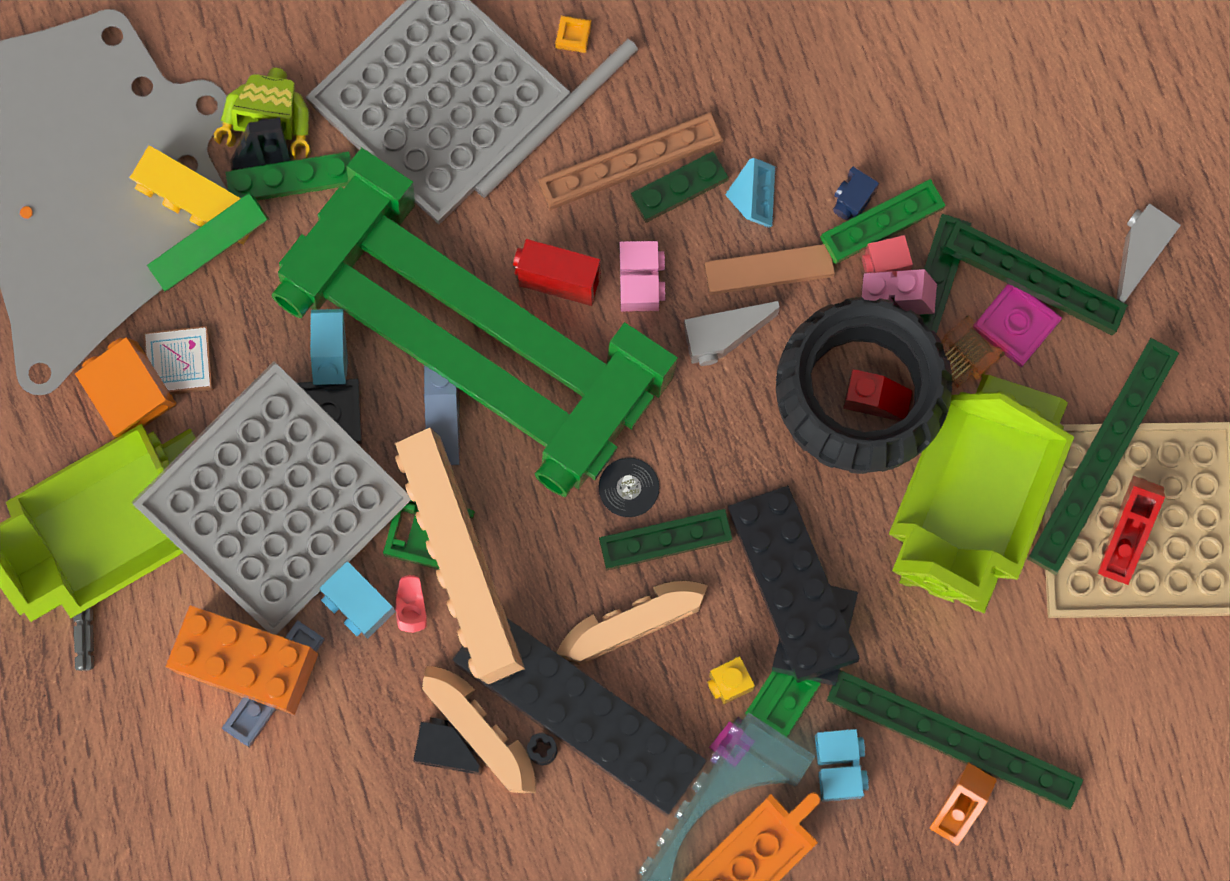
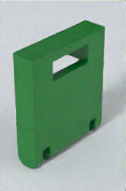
(415, 550)

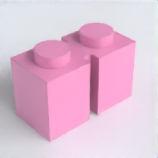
(640, 276)
(910, 289)

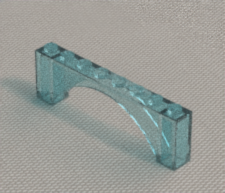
(751, 759)

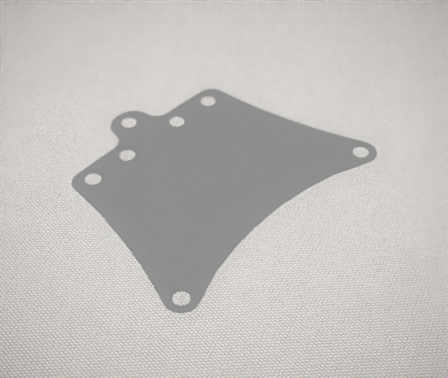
(68, 155)

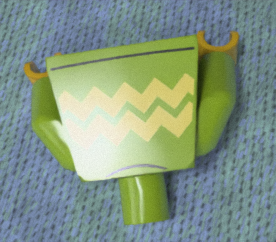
(266, 99)

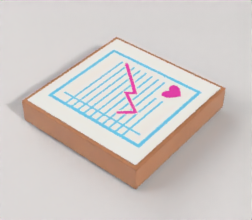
(181, 358)

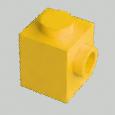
(730, 681)

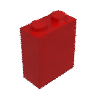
(557, 272)

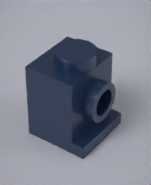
(855, 195)

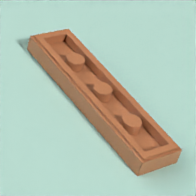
(768, 269)

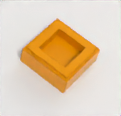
(573, 34)

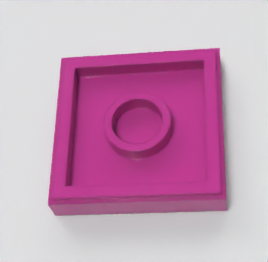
(1017, 323)

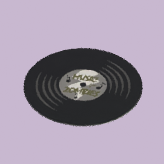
(628, 487)

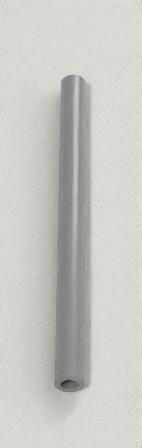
(557, 117)

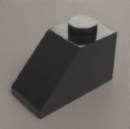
(443, 748)

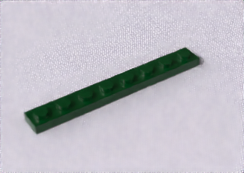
(1103, 456)
(955, 740)

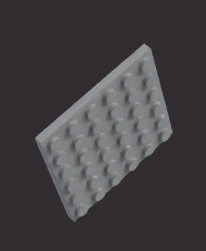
(438, 98)
(272, 499)

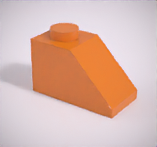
(963, 804)

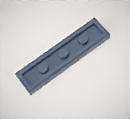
(251, 716)

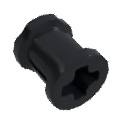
(547, 740)

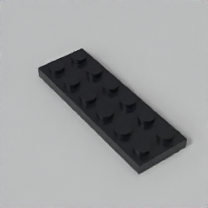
(793, 584)

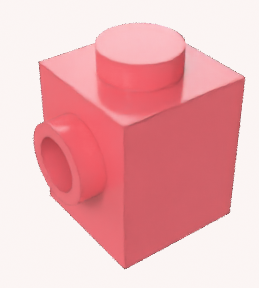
(887, 256)

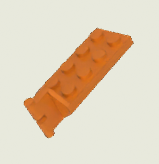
(762, 845)

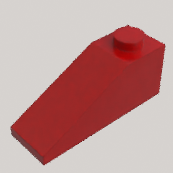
(1131, 529)

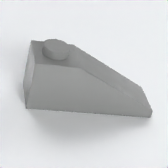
(1142, 245)
(719, 333)

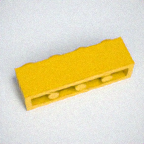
(181, 188)

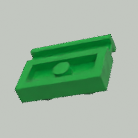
(783, 701)

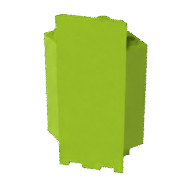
(981, 491)
(79, 531)

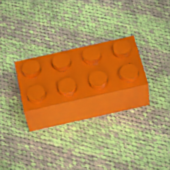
(242, 659)

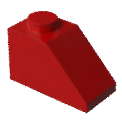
(877, 396)

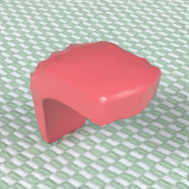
(410, 605)

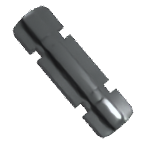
(84, 641)

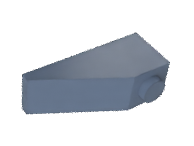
(443, 412)

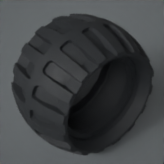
(873, 323)

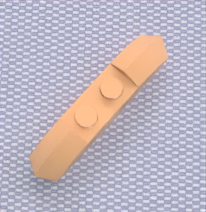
(594, 639)
(509, 762)

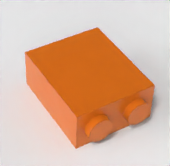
(125, 386)

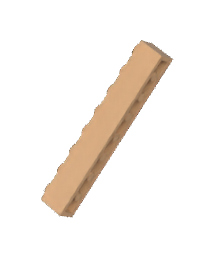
(458, 556)

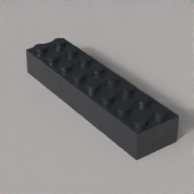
(595, 723)

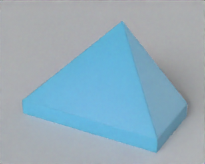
(754, 192)

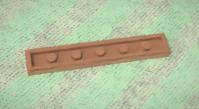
(630, 161)

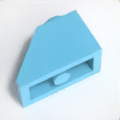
(328, 347)

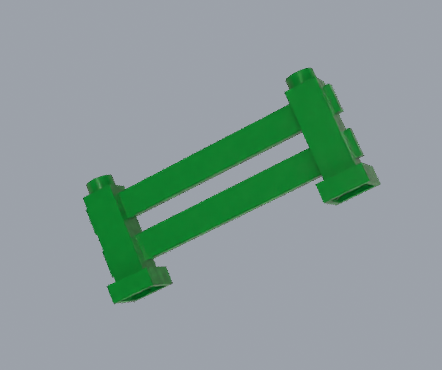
(359, 221)

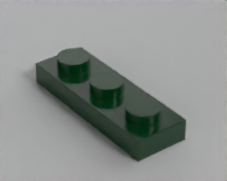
(679, 187)

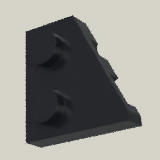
(261, 145)

